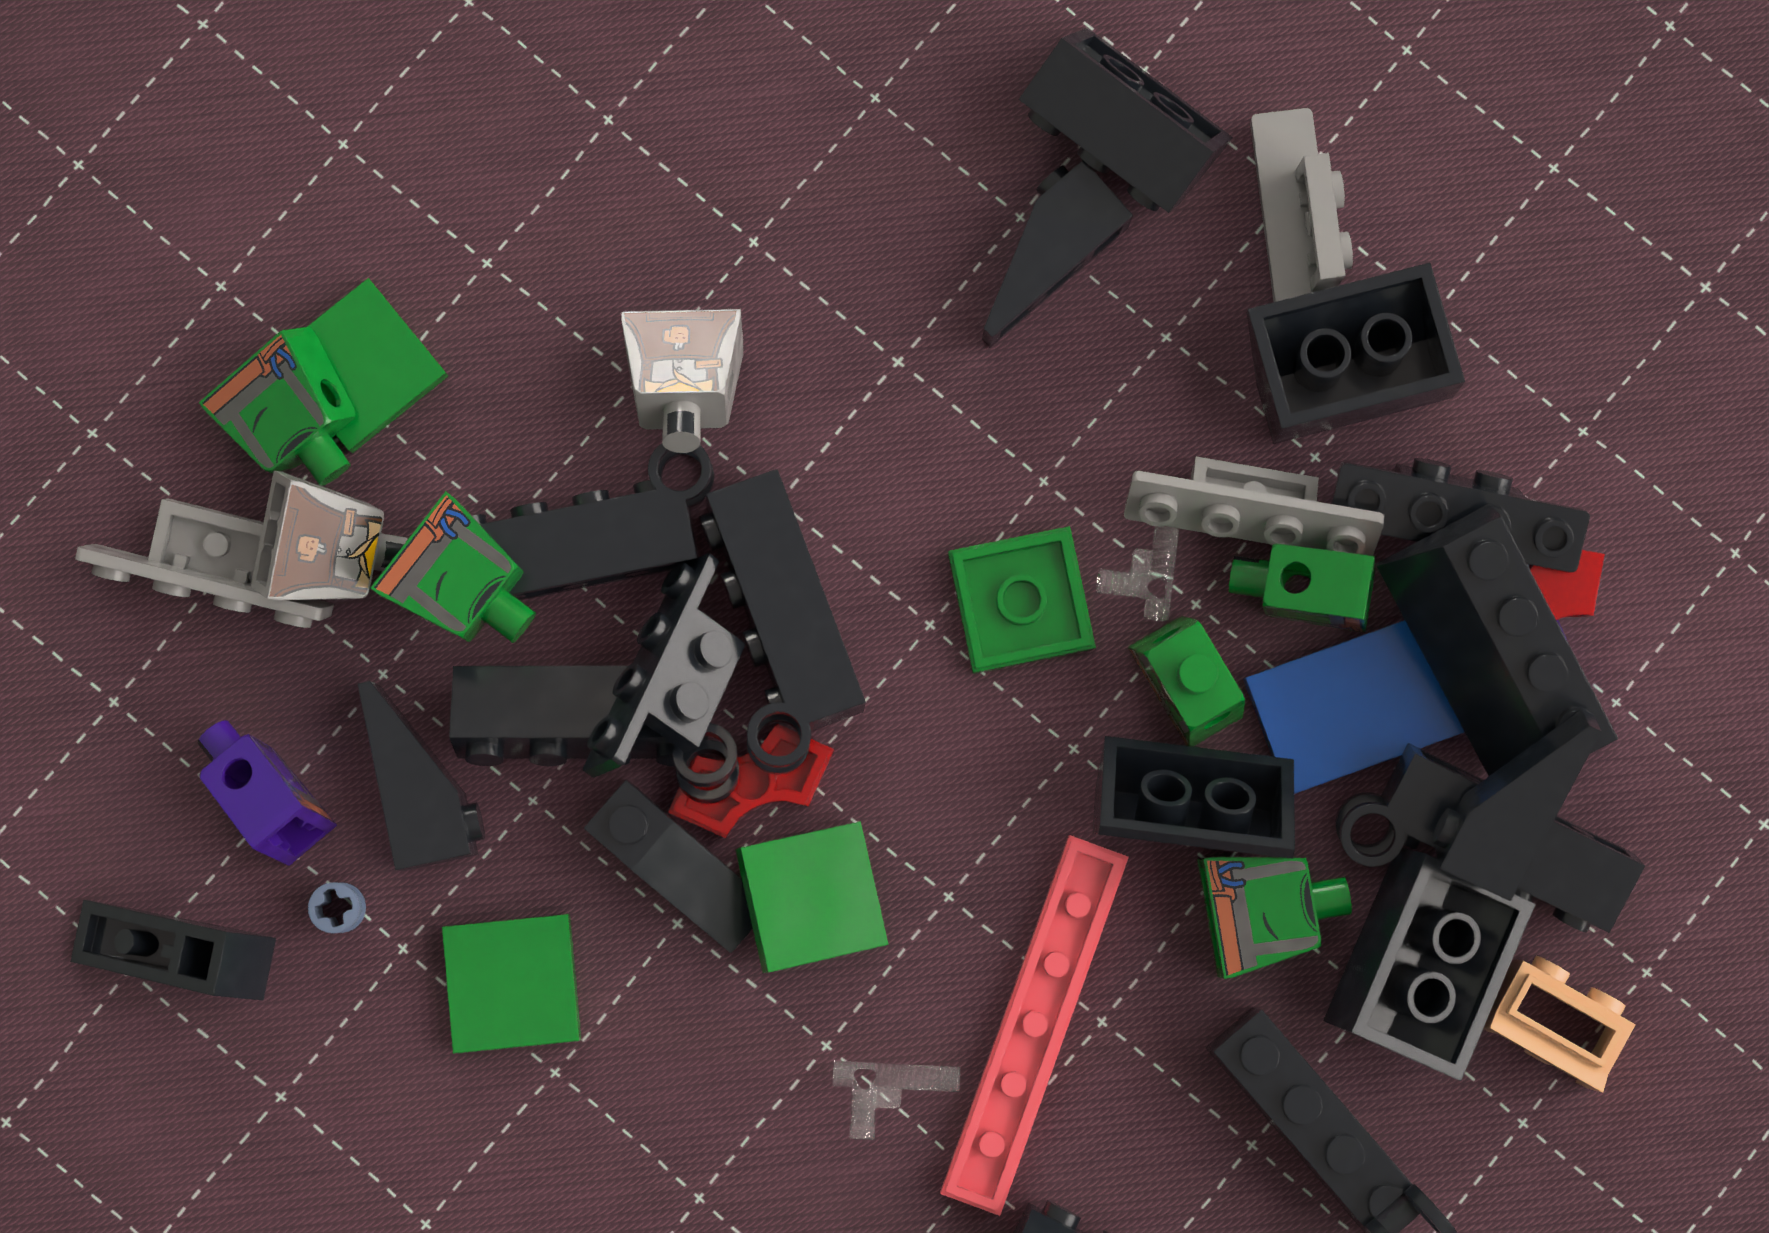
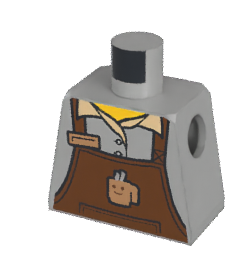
(683, 370)
(319, 543)

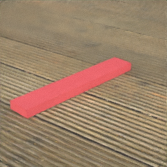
(1034, 1025)

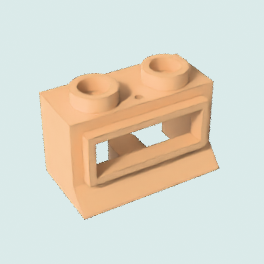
(1547, 1046)

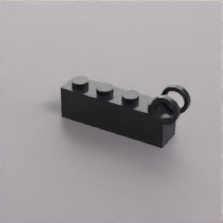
(603, 536)
(787, 614)
(550, 716)
(1572, 870)
(1320, 1128)

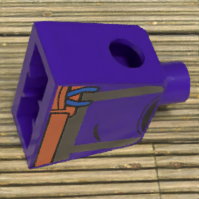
(261, 794)

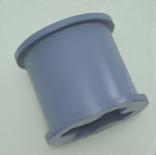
(322, 897)

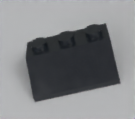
(1123, 120)
(1353, 353)
(1195, 797)
(1428, 964)

